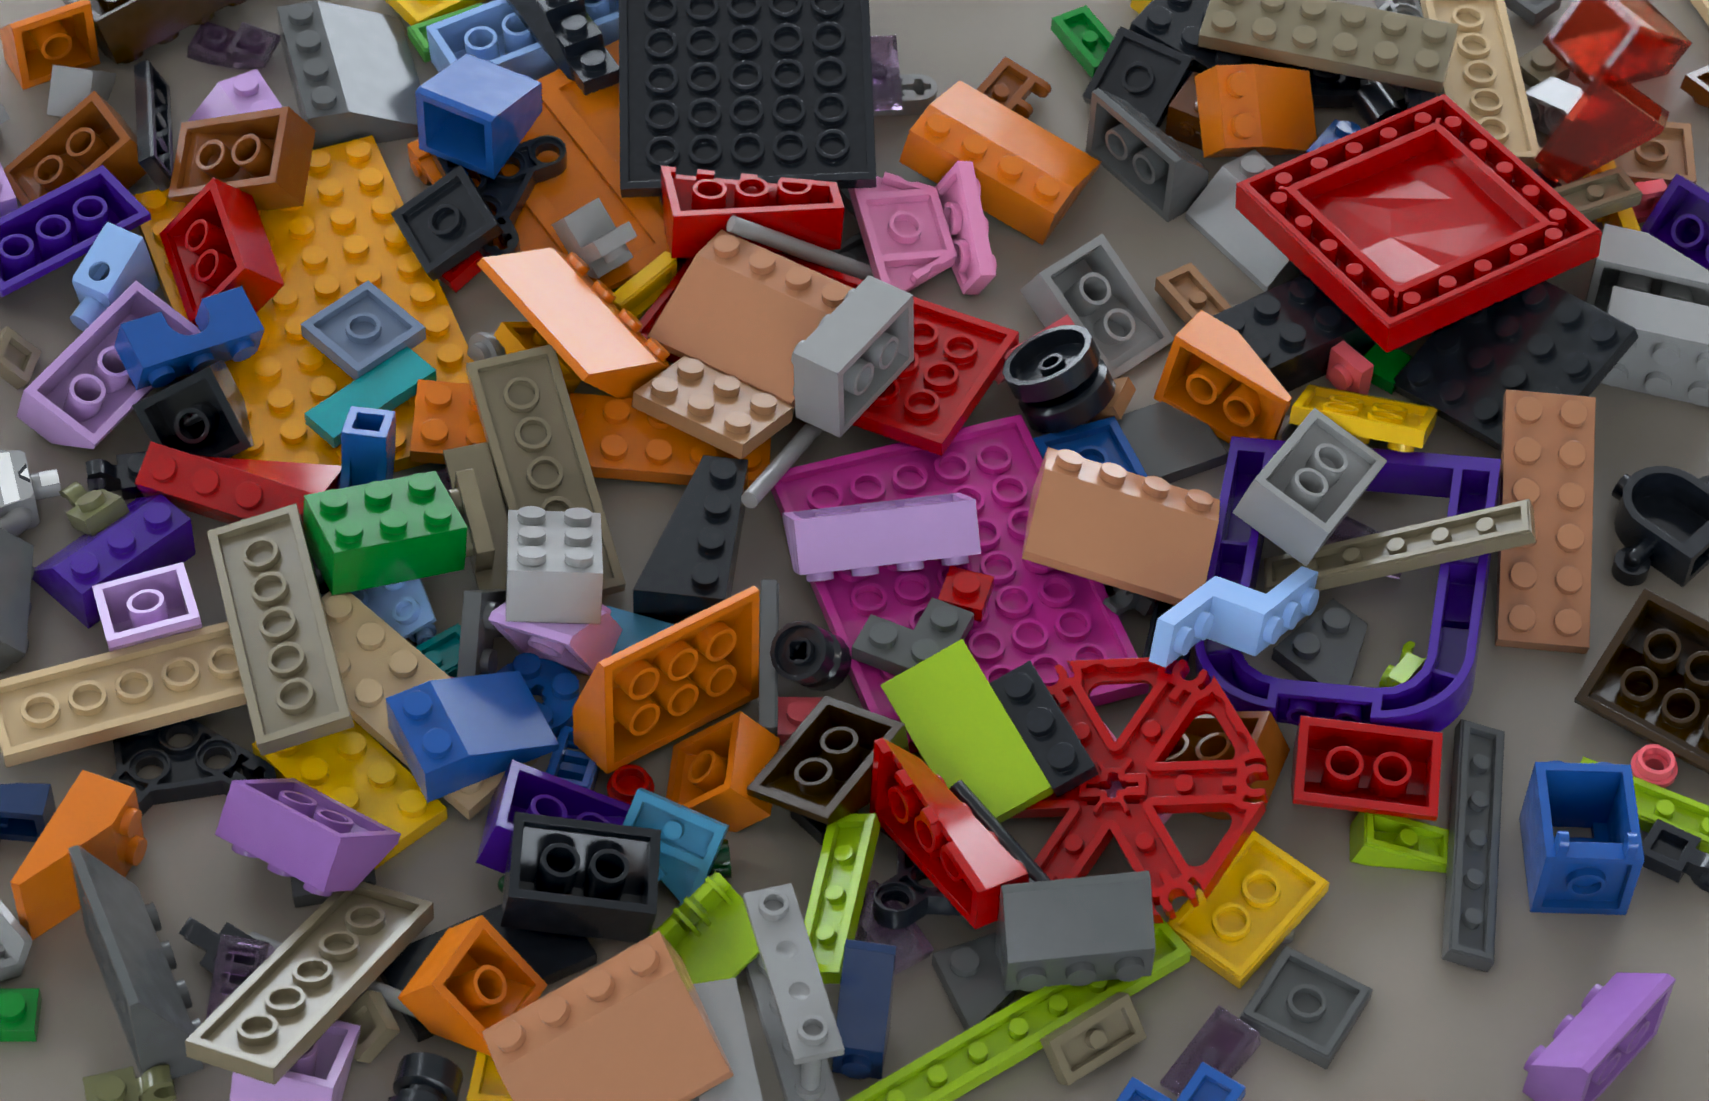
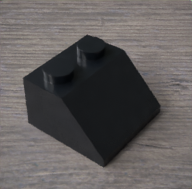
(199, 415)

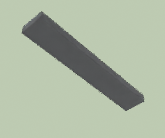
(1473, 846)

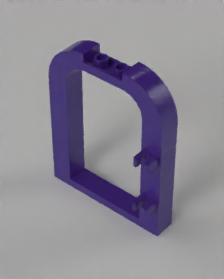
(1448, 674)

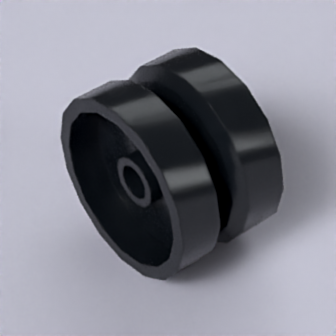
(1059, 379)

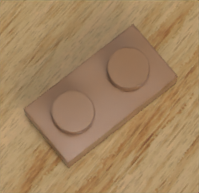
(1189, 293)

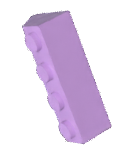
(87, 384)
(882, 534)

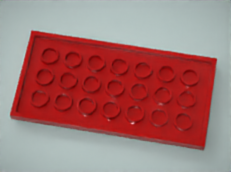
(942, 385)

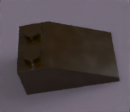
(827, 762)

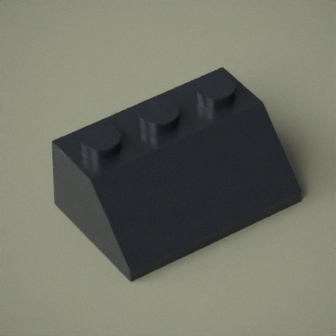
(581, 878)

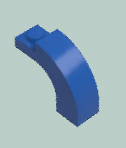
(367, 446)

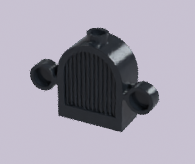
(1661, 525)

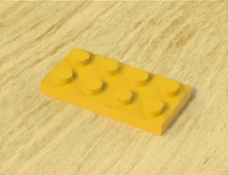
(363, 777)

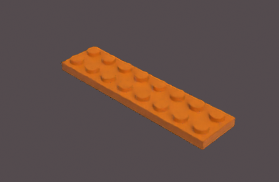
(615, 435)

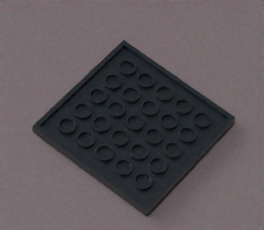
(745, 91)

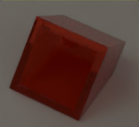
(1619, 34)
(1599, 127)

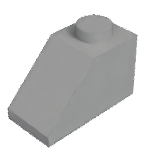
(73, 85)

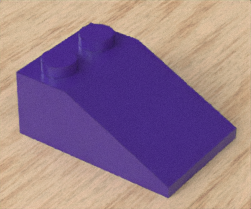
(539, 793)

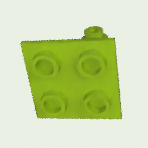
(711, 932)

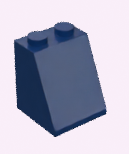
(476, 113)

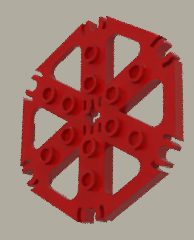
(1149, 781)

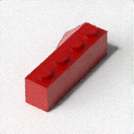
(702, 205)
(230, 486)
(941, 834)

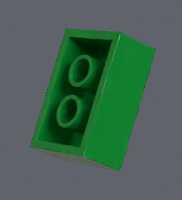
(384, 532)

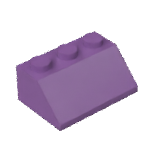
(303, 833)
(1600, 1040)

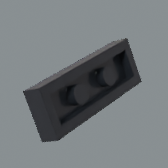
(1044, 729)

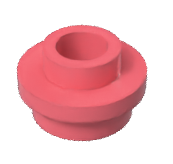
(1658, 758)

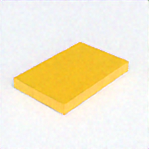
(1249, 910)

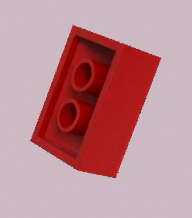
(219, 247)
(1367, 768)

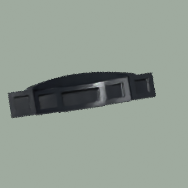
(570, 41)

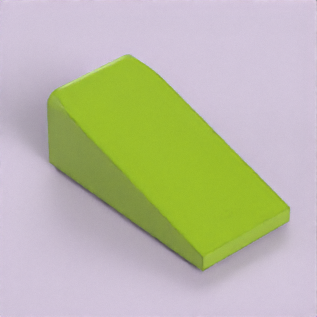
(1398, 843)

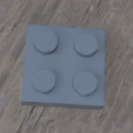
(362, 330)

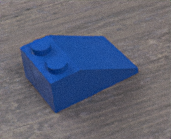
(467, 729)

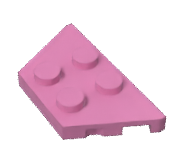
(903, 231)

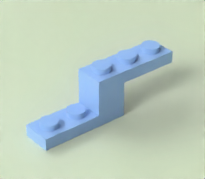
(1234, 616)

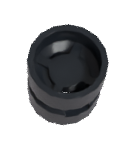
(810, 656)
(426, 1078)

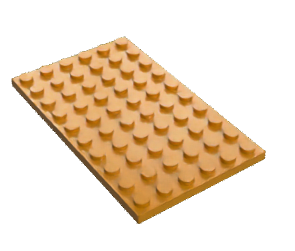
(322, 254)

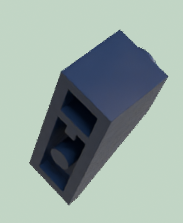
(865, 1008)

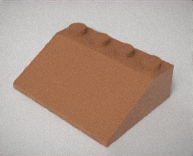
(746, 312)
(1120, 527)
(613, 1035)

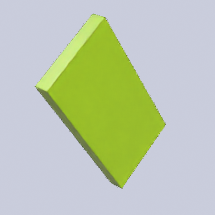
(967, 731)

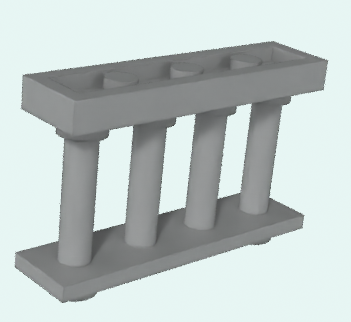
(791, 997)

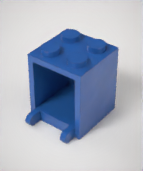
(1581, 872)

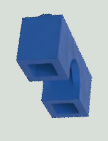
(158, 354)

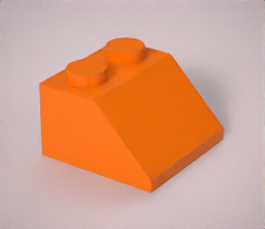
(48, 39)
(718, 765)
(470, 984)

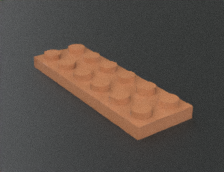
(1550, 460)

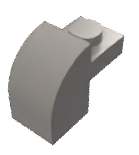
(595, 238)

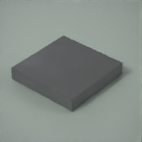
(1171, 442)
(1306, 1007)

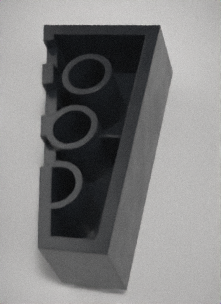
(698, 547)

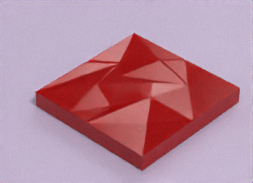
(1417, 221)

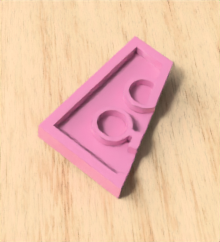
(968, 227)

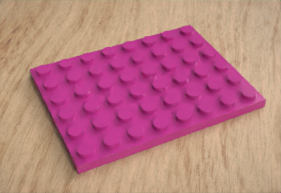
(1032, 607)

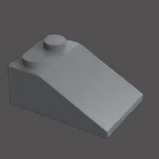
(1646, 265)
(1104, 299)
(1309, 486)

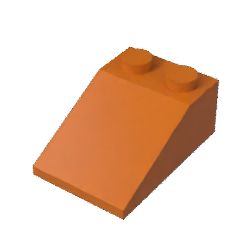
(1255, 109)
(1222, 382)
(97, 817)

